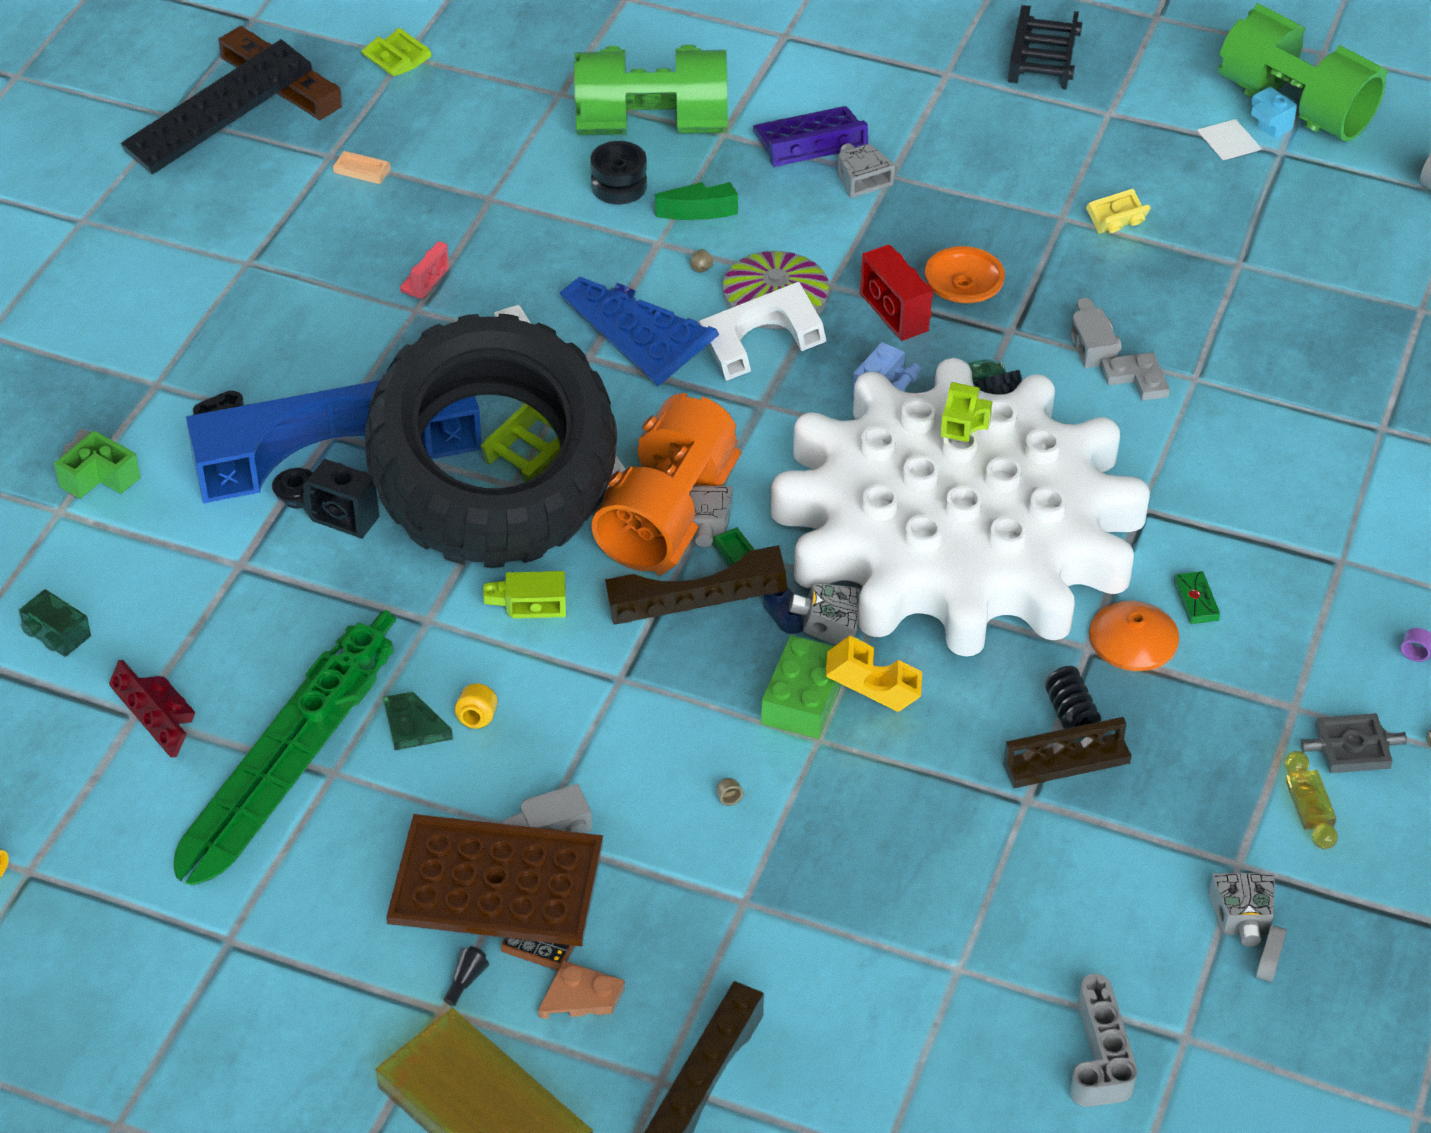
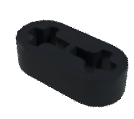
(219, 402)

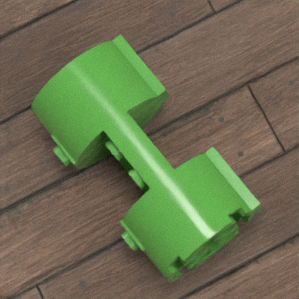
(607, 92)
(1336, 94)

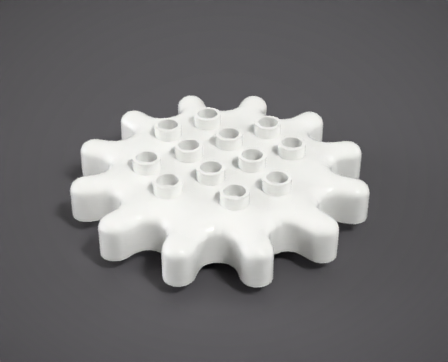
(958, 521)

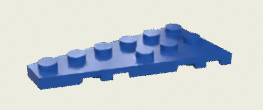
(640, 331)

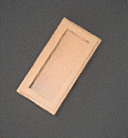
(361, 167)

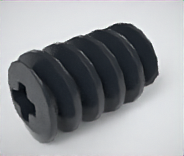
(1071, 698)

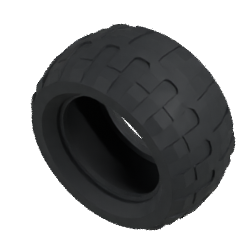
(490, 359)

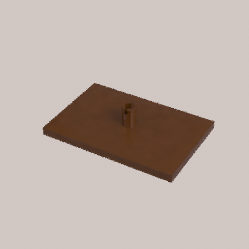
(496, 880)

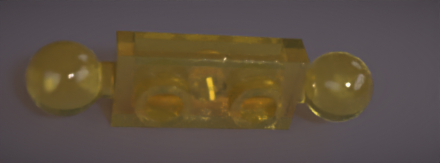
(1311, 800)

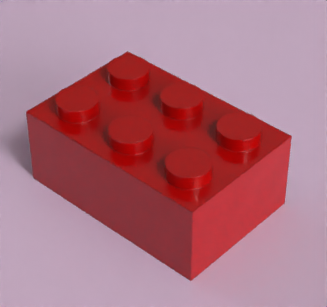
(896, 292)

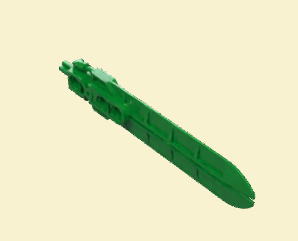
(284, 751)

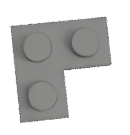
(1140, 369)

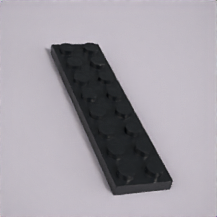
(216, 106)

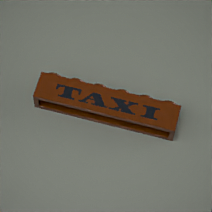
(310, 92)

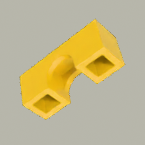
(890, 685)

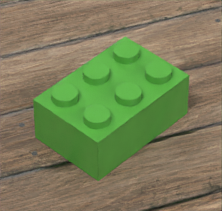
(799, 691)

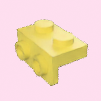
(1117, 211)

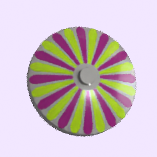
(771, 271)

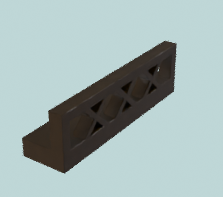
(1065, 757)

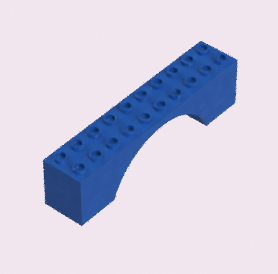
(244, 443)

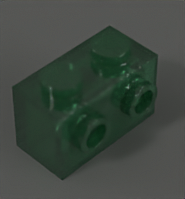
(54, 623)

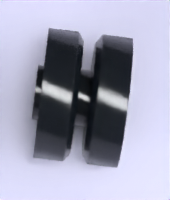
(618, 172)

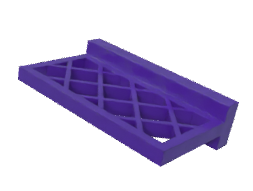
(806, 144)

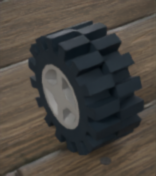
(1000, 383)

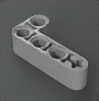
(1111, 1036)

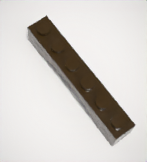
(640, 598)
(722, 1038)

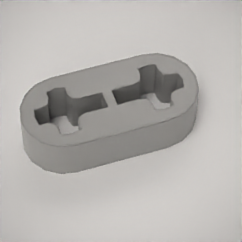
(1271, 953)

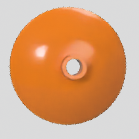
(964, 274)
(1134, 635)

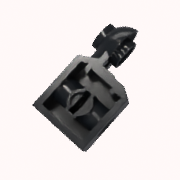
(331, 496)

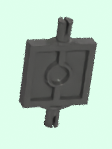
(1353, 743)

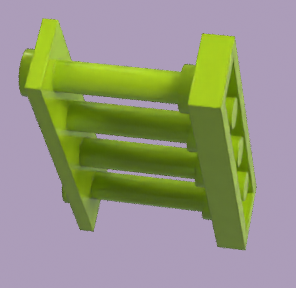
(517, 427)

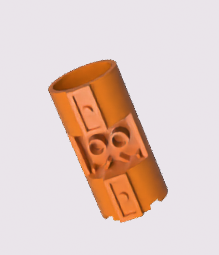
(649, 507)

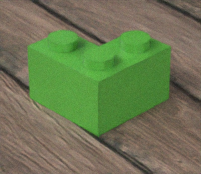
(95, 462)

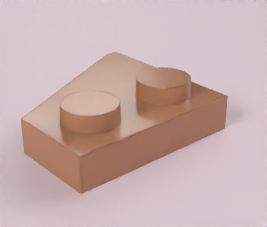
(581, 992)

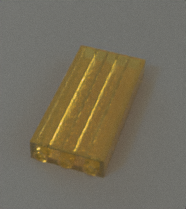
(463, 1083)

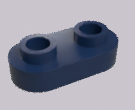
(778, 608)

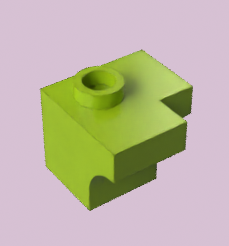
(965, 412)

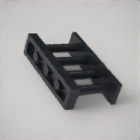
(1025, 36)

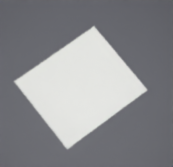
(1229, 139)

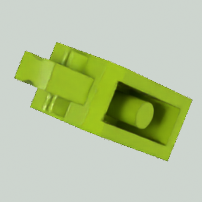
(529, 594)

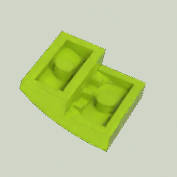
(397, 52)

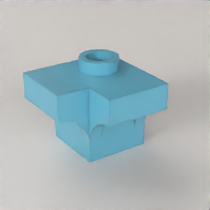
(1273, 112)

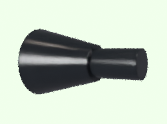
(469, 966)

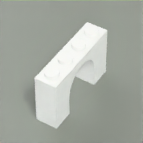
(783, 307)

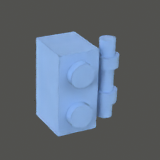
(890, 363)

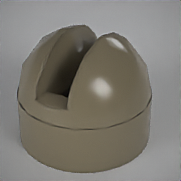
(701, 261)
(729, 791)

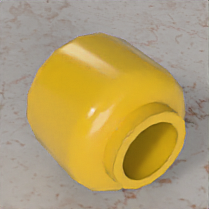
(476, 706)

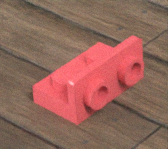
(427, 272)

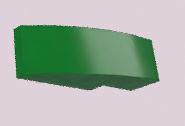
(697, 202)

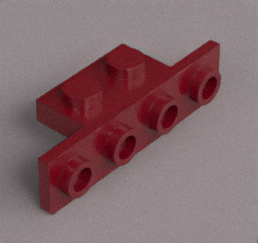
(154, 705)

